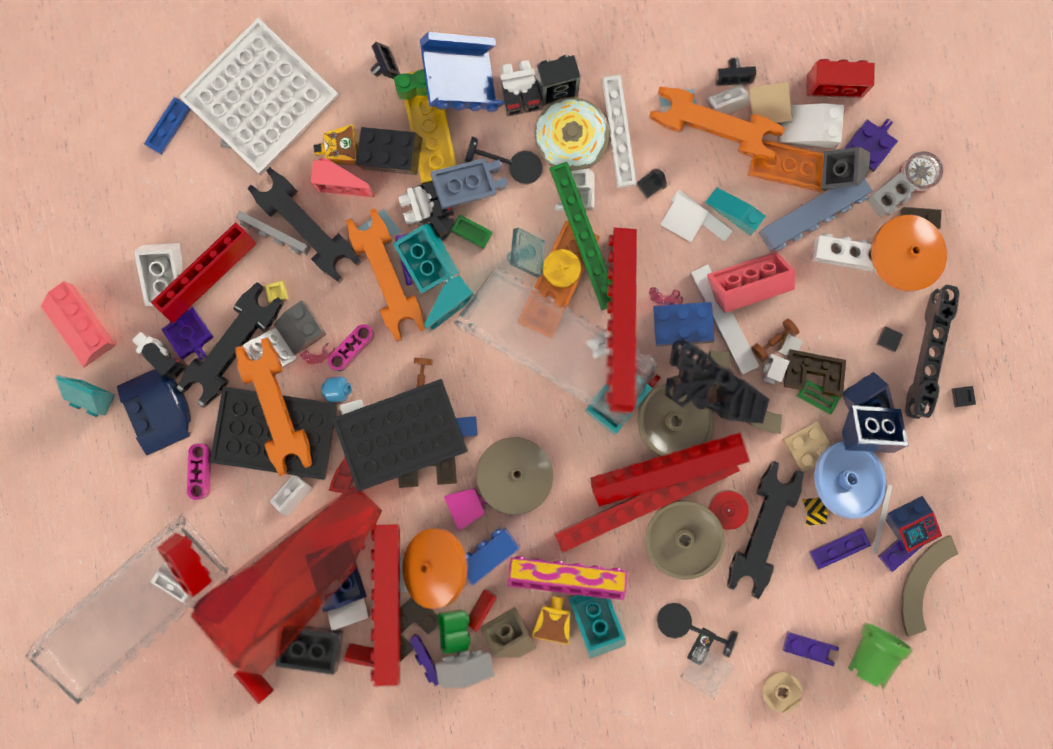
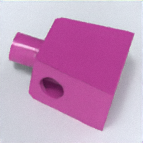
(465, 507)

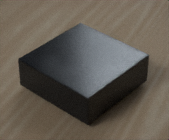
(889, 339)
(963, 396)

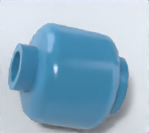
(336, 389)

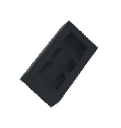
(385, 61)
(735, 74)

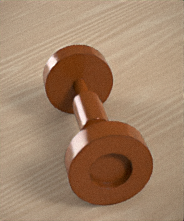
(789, 326)
(422, 361)

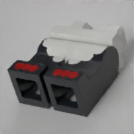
(519, 83)
(424, 204)
(159, 356)

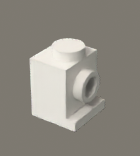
(774, 369)

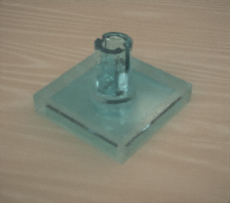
(527, 252)

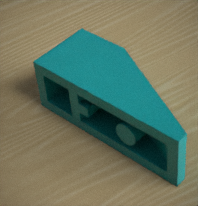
(736, 210)

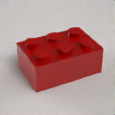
(840, 78)

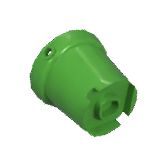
(878, 655)

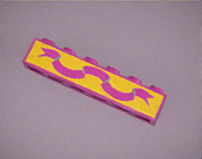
(567, 578)

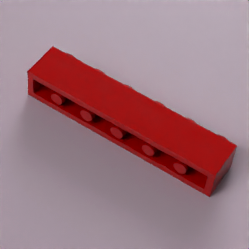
(203, 273)

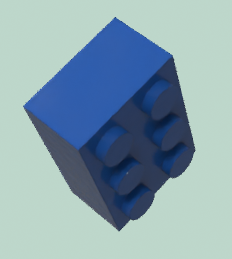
(684, 321)
(490, 554)

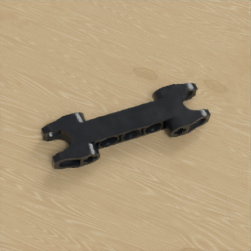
(280, 199)
(938, 317)
(211, 371)
(754, 559)

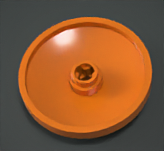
(909, 253)
(434, 568)

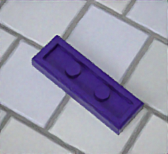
(840, 548)

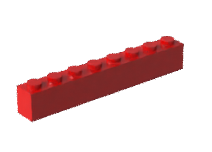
(669, 469)
(386, 605)

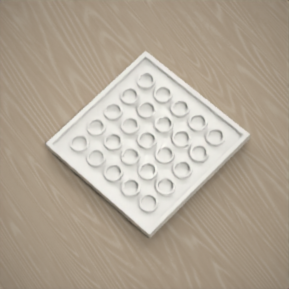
(259, 96)

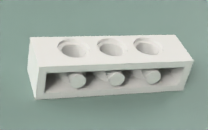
(823, 254)

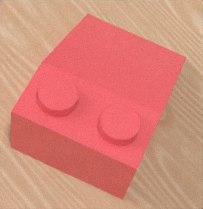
(333, 179)

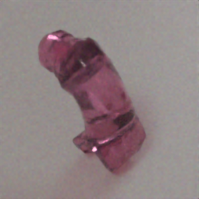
(659, 298)
(315, 359)

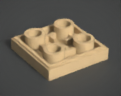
(772, 101)

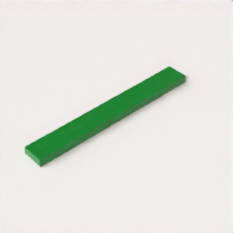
(582, 231)

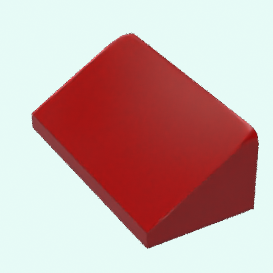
(481, 609)
(359, 655)
(254, 684)

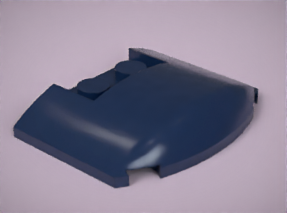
(155, 410)

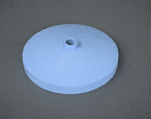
(850, 481)

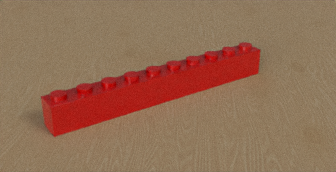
(622, 320)
(633, 509)

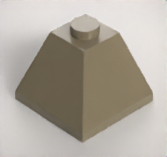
(508, 635)

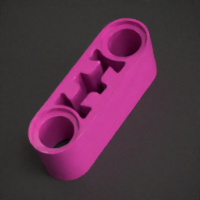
(343, 347)
(192, 476)

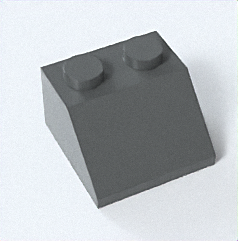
(844, 167)
(299, 327)

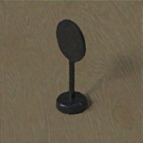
(524, 166)
(676, 621)

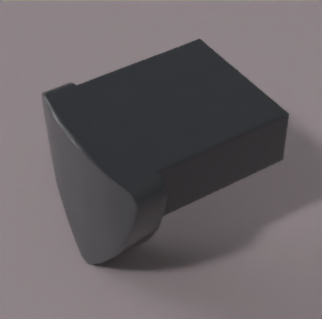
(652, 182)
(442, 226)

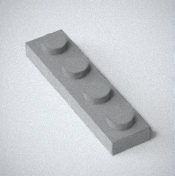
(266, 230)

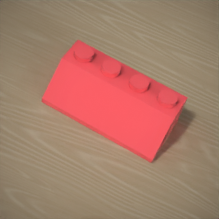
(751, 281)
(76, 323)

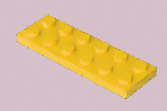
(436, 140)

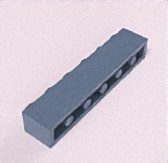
(812, 213)

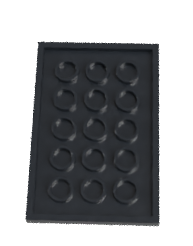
(244, 429)
(399, 435)

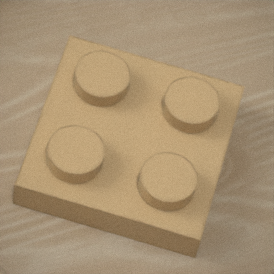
(807, 445)

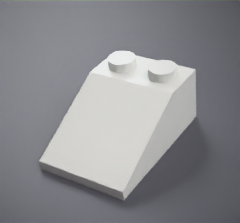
(814, 125)
(157, 268)

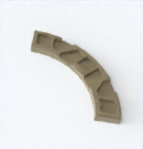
(772, 421)
(917, 582)

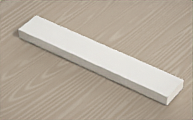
(619, 131)
(726, 324)

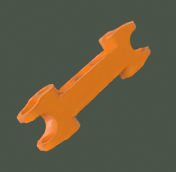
(687, 113)
(372, 243)
(263, 376)

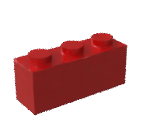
(185, 564)

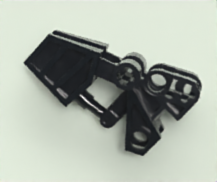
(735, 396)

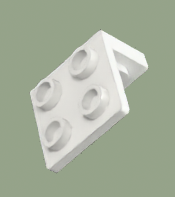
(255, 350)

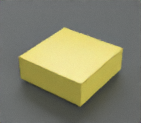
(276, 290)

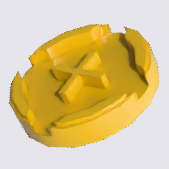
(561, 268)

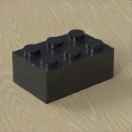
(558, 79)
(389, 151)
(313, 651)

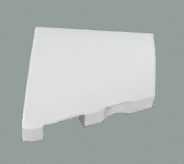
(585, 184)

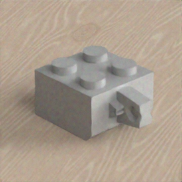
(464, 669)

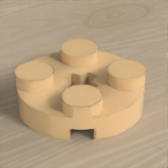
(793, 693)

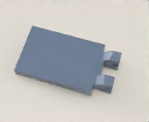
(467, 182)

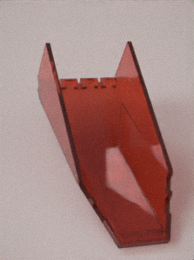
(282, 587)

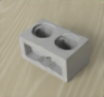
(890, 193)

